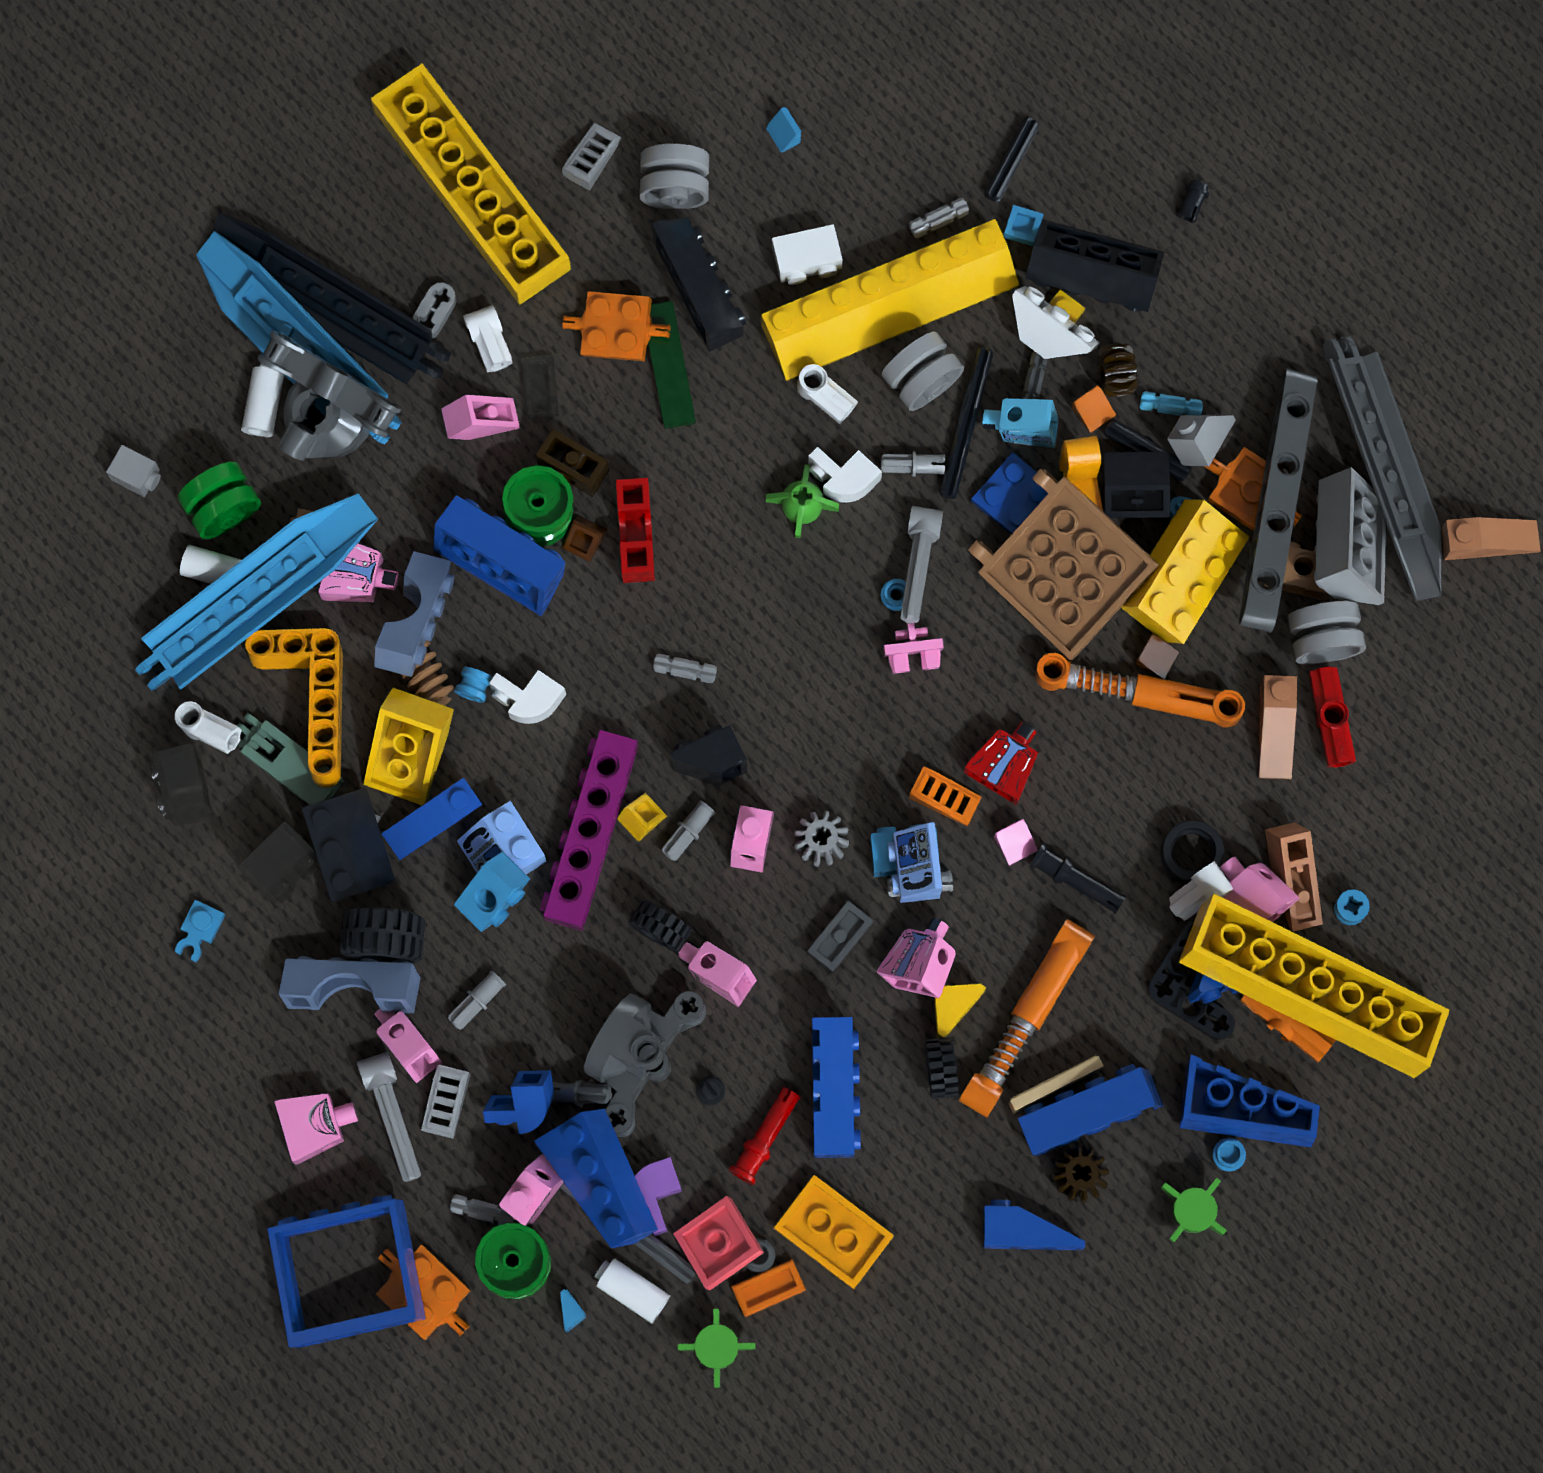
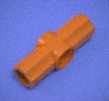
(1304, 1037)

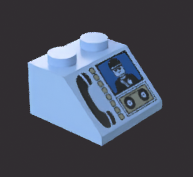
(502, 832)
(916, 863)

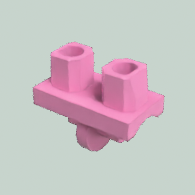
(928, 650)

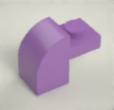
(657, 1182)

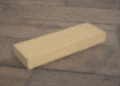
(1055, 1084)

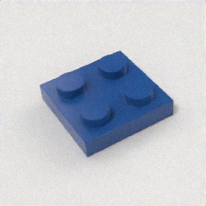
(1010, 494)

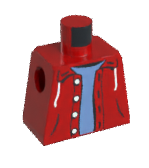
(1005, 762)

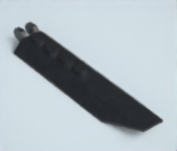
(340, 306)

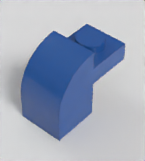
(528, 1103)

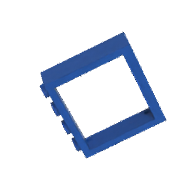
(319, 1220)

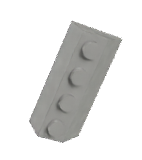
(1350, 539)

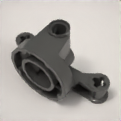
(348, 418)
(633, 1044)

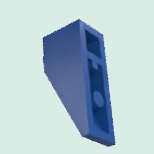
(431, 818)
(1018, 1229)

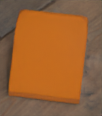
(1093, 409)

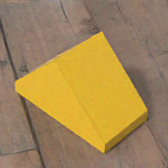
(954, 1004)

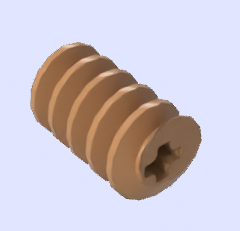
(426, 681)

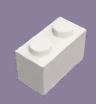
(807, 254)

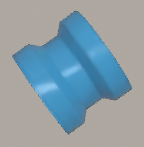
(473, 684)
(1346, 911)

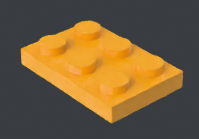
(833, 1232)

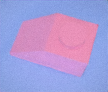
(479, 417)

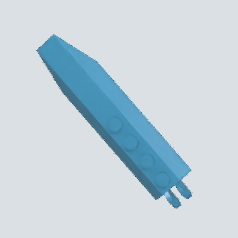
(261, 304)
(255, 591)

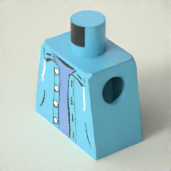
(1025, 422)

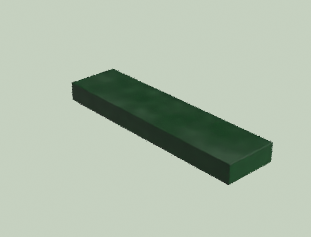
(670, 370)

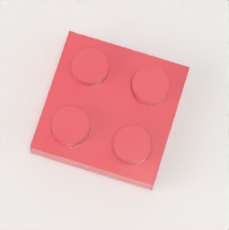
(718, 1243)

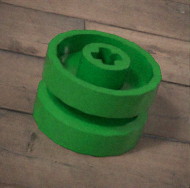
(544, 488)
(219, 500)
(527, 1275)

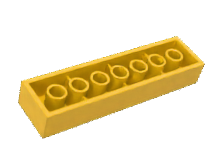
(471, 184)
(1314, 986)

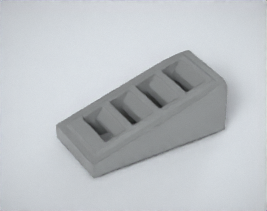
(588, 179)
(451, 1073)

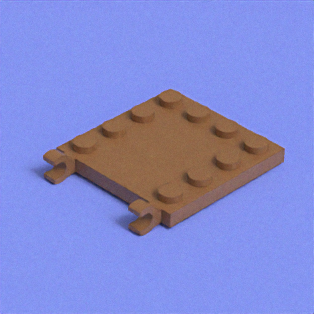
(1066, 566)

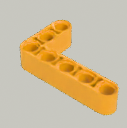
(1081, 463)
(319, 692)

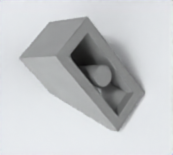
(1199, 437)

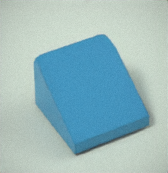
(784, 130)
(571, 1311)

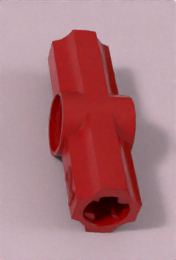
(1329, 697)

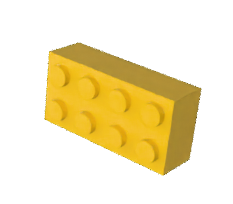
(1192, 564)

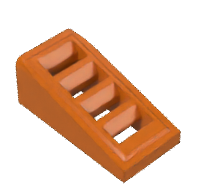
(928, 800)

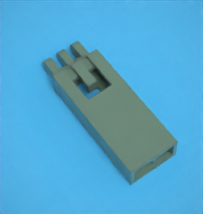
(290, 765)

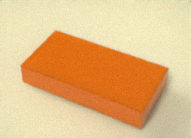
(768, 1288)

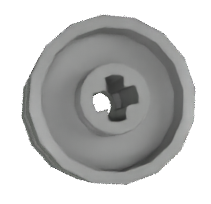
(674, 176)
(922, 371)
(1326, 632)

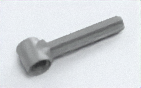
(923, 530)
(378, 1077)

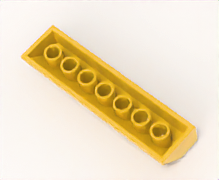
(890, 299)

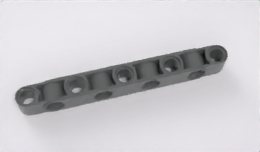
(1278, 501)

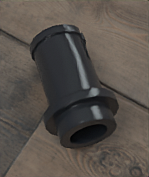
(1194, 198)

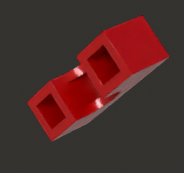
(635, 530)

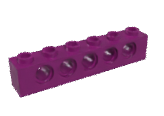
(574, 911)

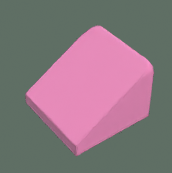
(1015, 842)

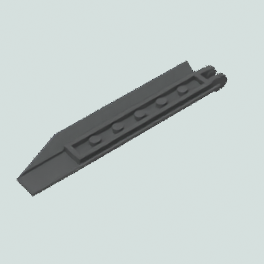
(1389, 463)

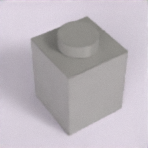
(134, 471)

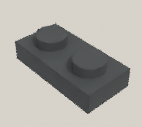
(840, 936)

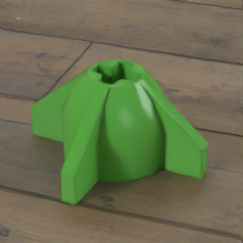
(802, 501)
(1194, 1210)
(716, 1347)

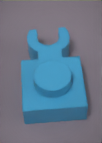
(200, 924)

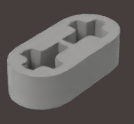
(440, 314)

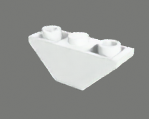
(1048, 327)

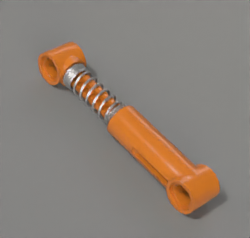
(1144, 691)
(1028, 1015)

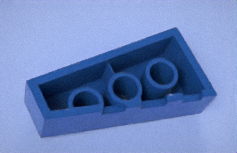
(833, 1087)
(1243, 1107)
(1089, 1110)
(599, 1176)

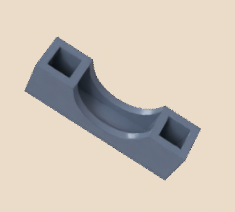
(403, 641)
(311, 982)

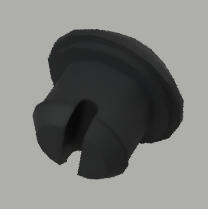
(710, 1090)

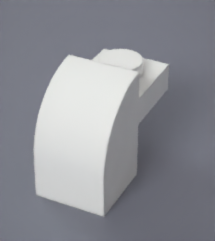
(845, 483)
(534, 702)

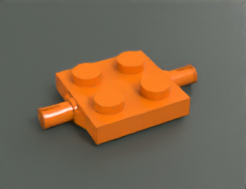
(616, 326)
(1240, 487)
(439, 1291)

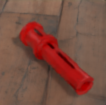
(757, 1149)

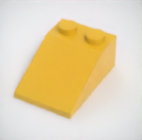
(407, 746)

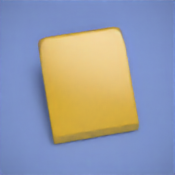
(641, 816)

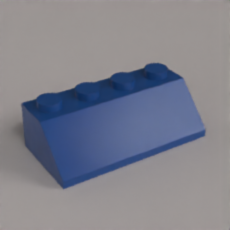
(498, 554)

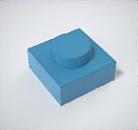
(1023, 225)

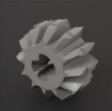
(808, 836)

